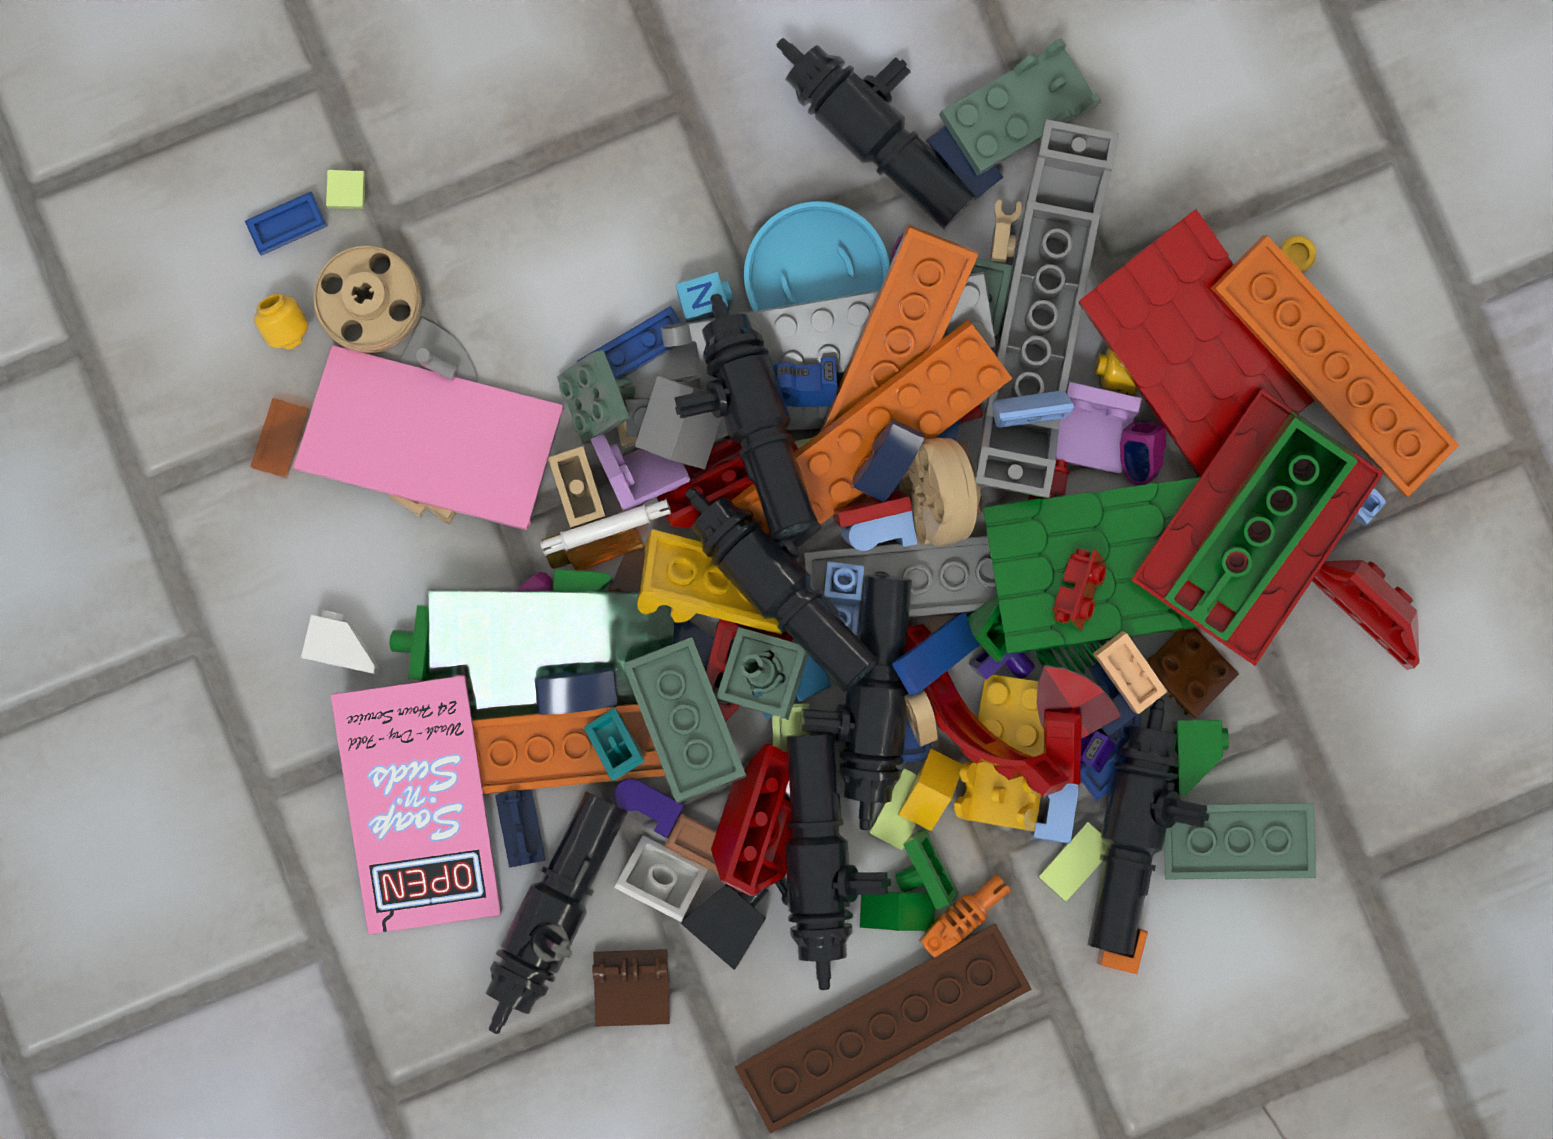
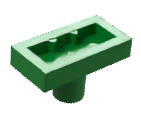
(415, 643)
(926, 871)

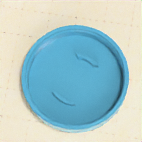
(813, 255)

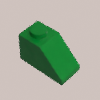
(1198, 749)

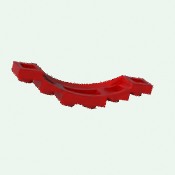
(977, 741)

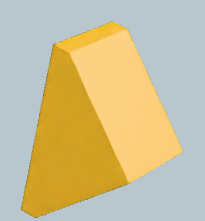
(931, 790)

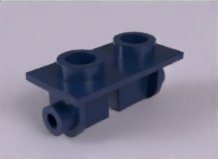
(520, 827)

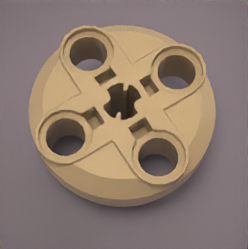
(389, 290)
(942, 492)

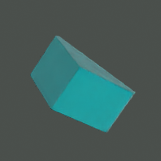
(614, 744)

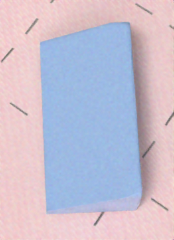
(1031, 409)

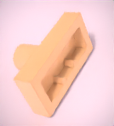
(1130, 672)

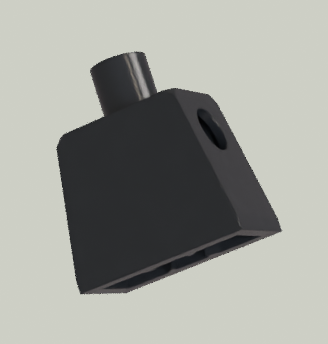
(727, 923)

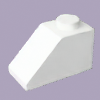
(337, 644)

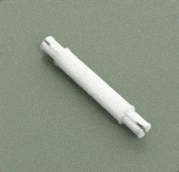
(605, 527)

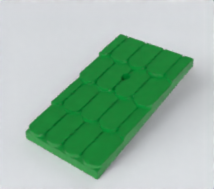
(1033, 547)

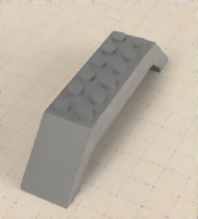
(1044, 297)

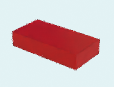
(872, 509)

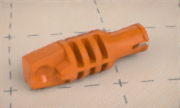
(962, 917)

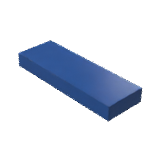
(638, 344)
(936, 654)

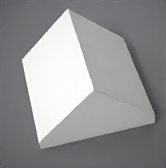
(661, 878)

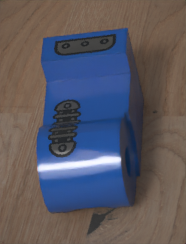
(808, 384)

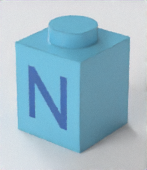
(696, 296)

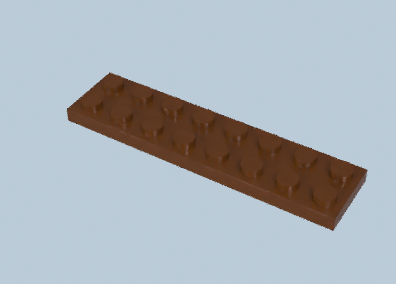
(882, 1028)

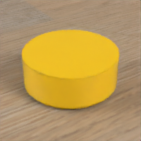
(1300, 252)

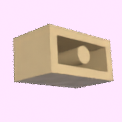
(577, 487)

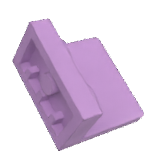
(1095, 427)
(638, 474)

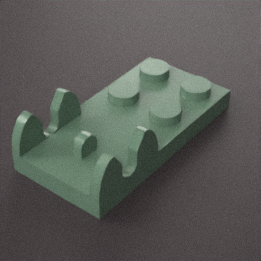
(1013, 108)
(684, 720)
(1244, 843)

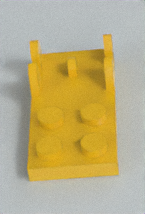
(688, 582)
(1012, 715)

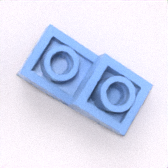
(844, 591)

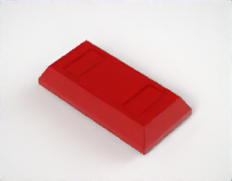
(1063, 742)

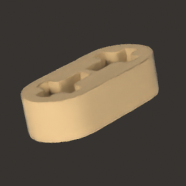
(921, 718)

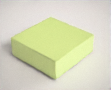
(345, 189)

